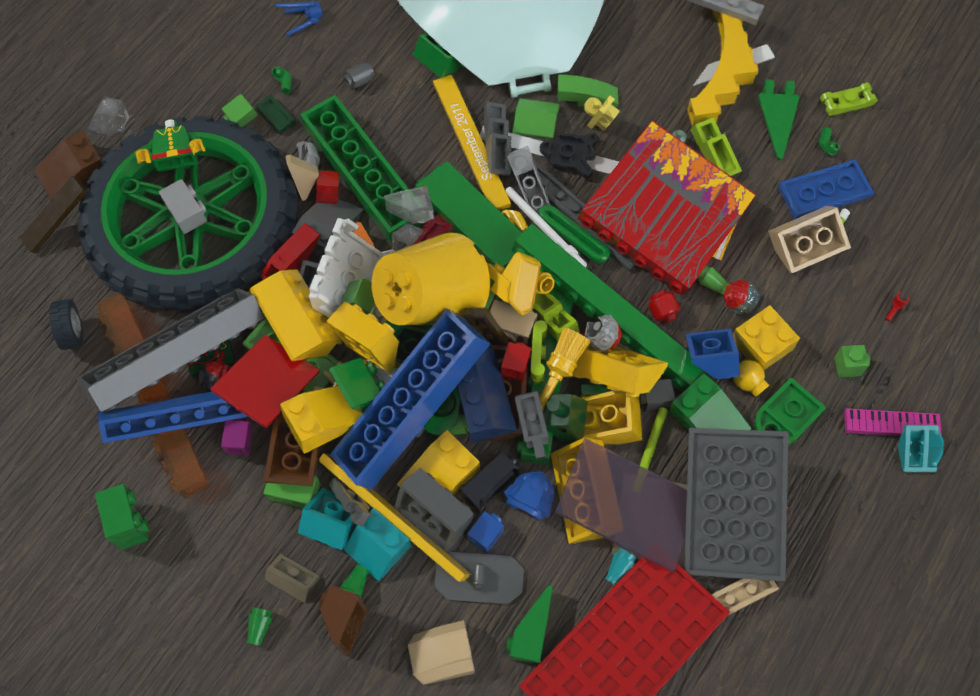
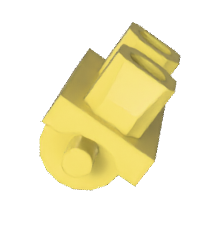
(602, 114)

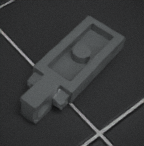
(532, 422)
(351, 502)

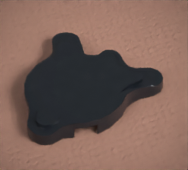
(571, 152)

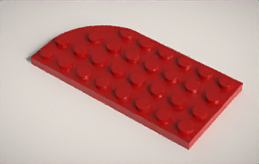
(631, 637)

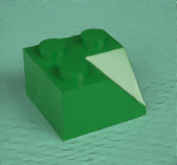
(119, 517)

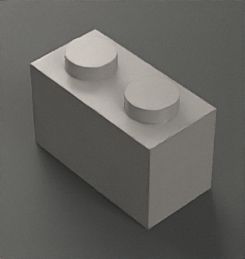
(183, 206)

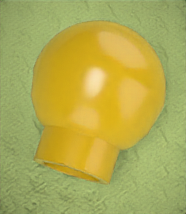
(751, 377)

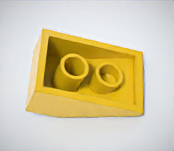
(318, 417)
(613, 418)
(447, 462)

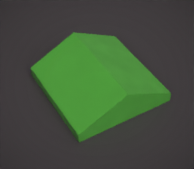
(535, 118)

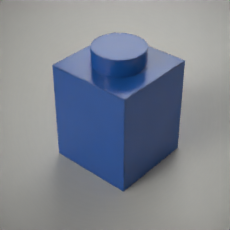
(486, 531)

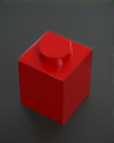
(327, 187)
(516, 361)

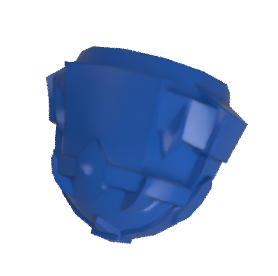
(532, 494)

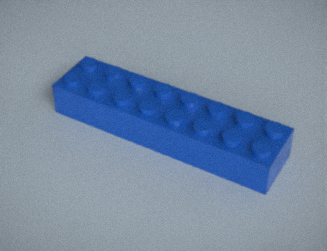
(409, 399)

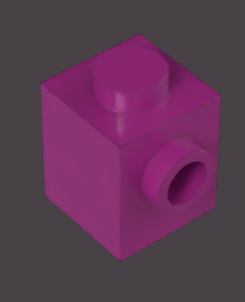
(237, 437)

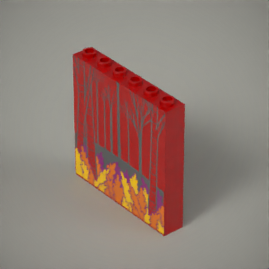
(666, 208)

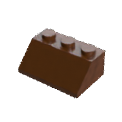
(343, 616)

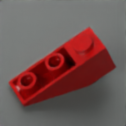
(292, 252)

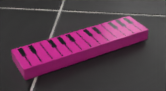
(885, 422)

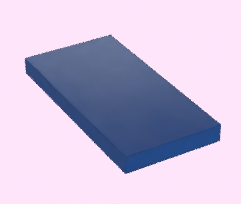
(826, 187)

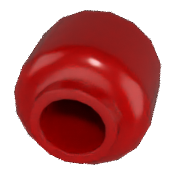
(664, 306)

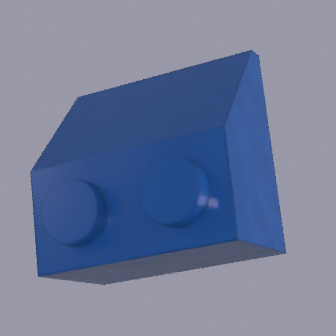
(714, 352)

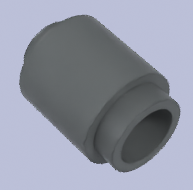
(358, 75)

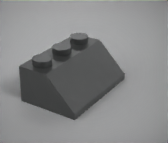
(433, 509)

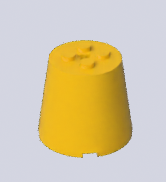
(430, 277)

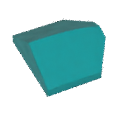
(920, 448)

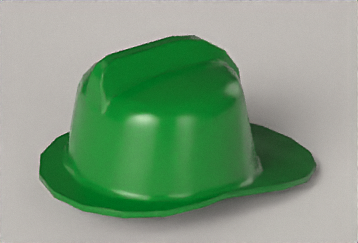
(445, 415)

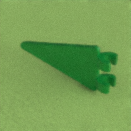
(778, 114)

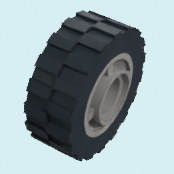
(66, 324)

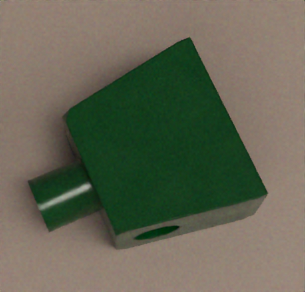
(567, 417)

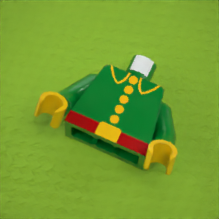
(171, 148)

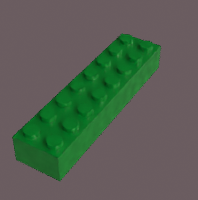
(356, 161)

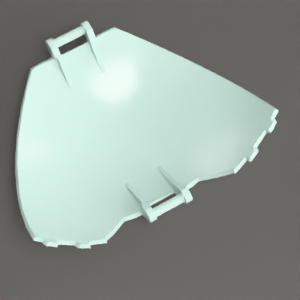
(509, 36)

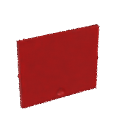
(264, 381)

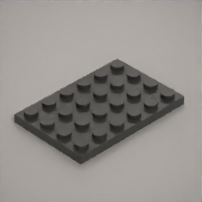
(737, 504)

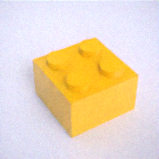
(765, 338)

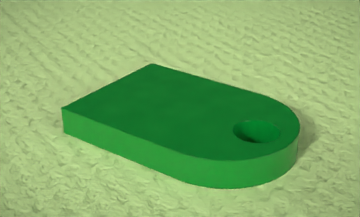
(789, 410)

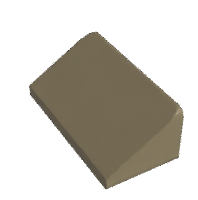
(291, 577)

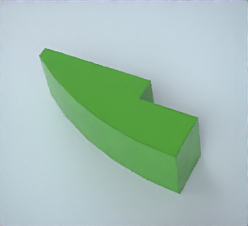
(582, 88)

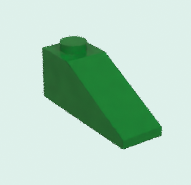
(529, 635)

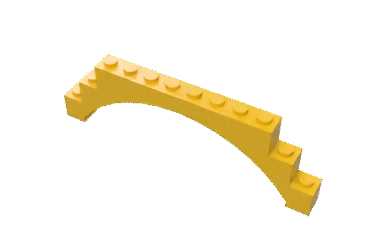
(734, 70)

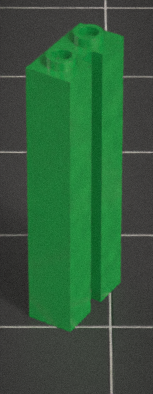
(470, 214)

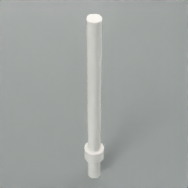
(526, 208)

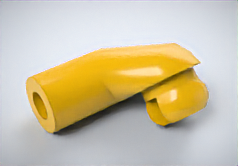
(516, 218)

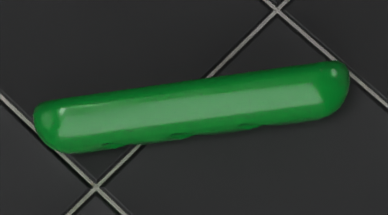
(575, 234)

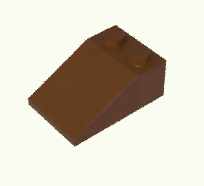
(70, 158)
(287, 461)

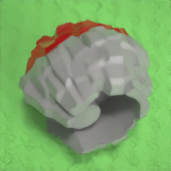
(603, 335)

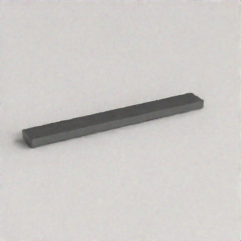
(571, 206)

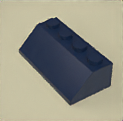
(485, 400)

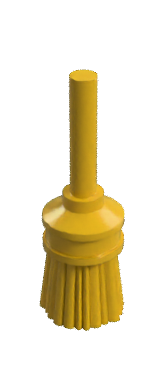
(563, 360)

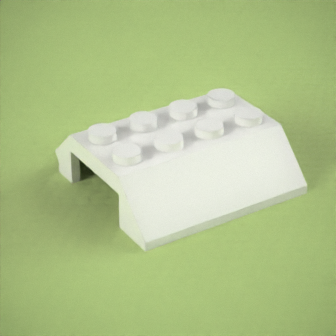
(344, 261)

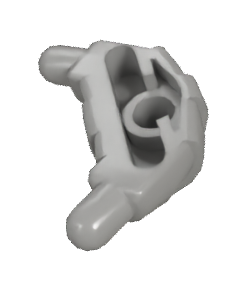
(308, 152)

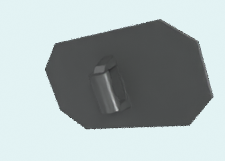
(492, 579)

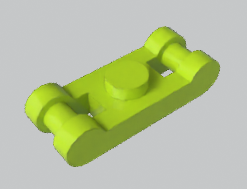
(848, 99)
(538, 352)

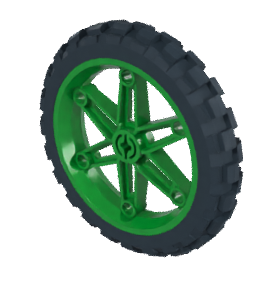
(195, 286)

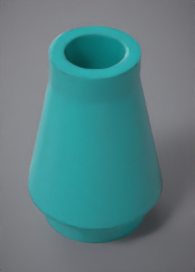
(620, 565)

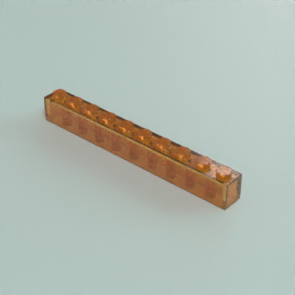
(174, 445)

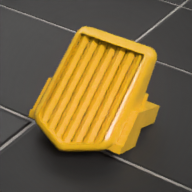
(516, 282)

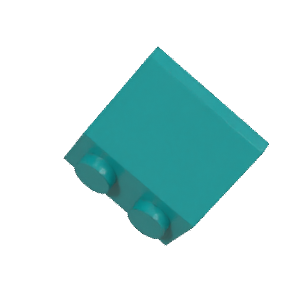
(326, 520)
(377, 545)

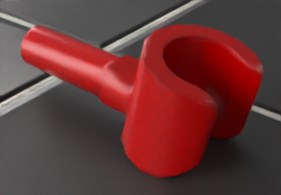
(897, 304)

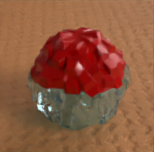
(741, 297)

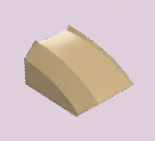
(441, 653)

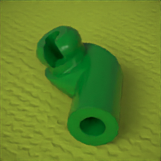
(284, 78)
(827, 146)

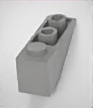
(528, 178)

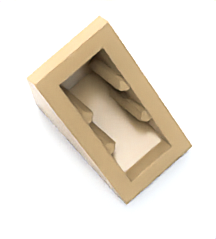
(303, 174)

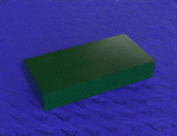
(275, 114)

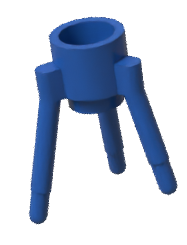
(311, 9)

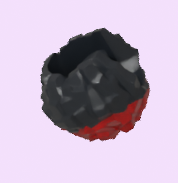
(212, 373)

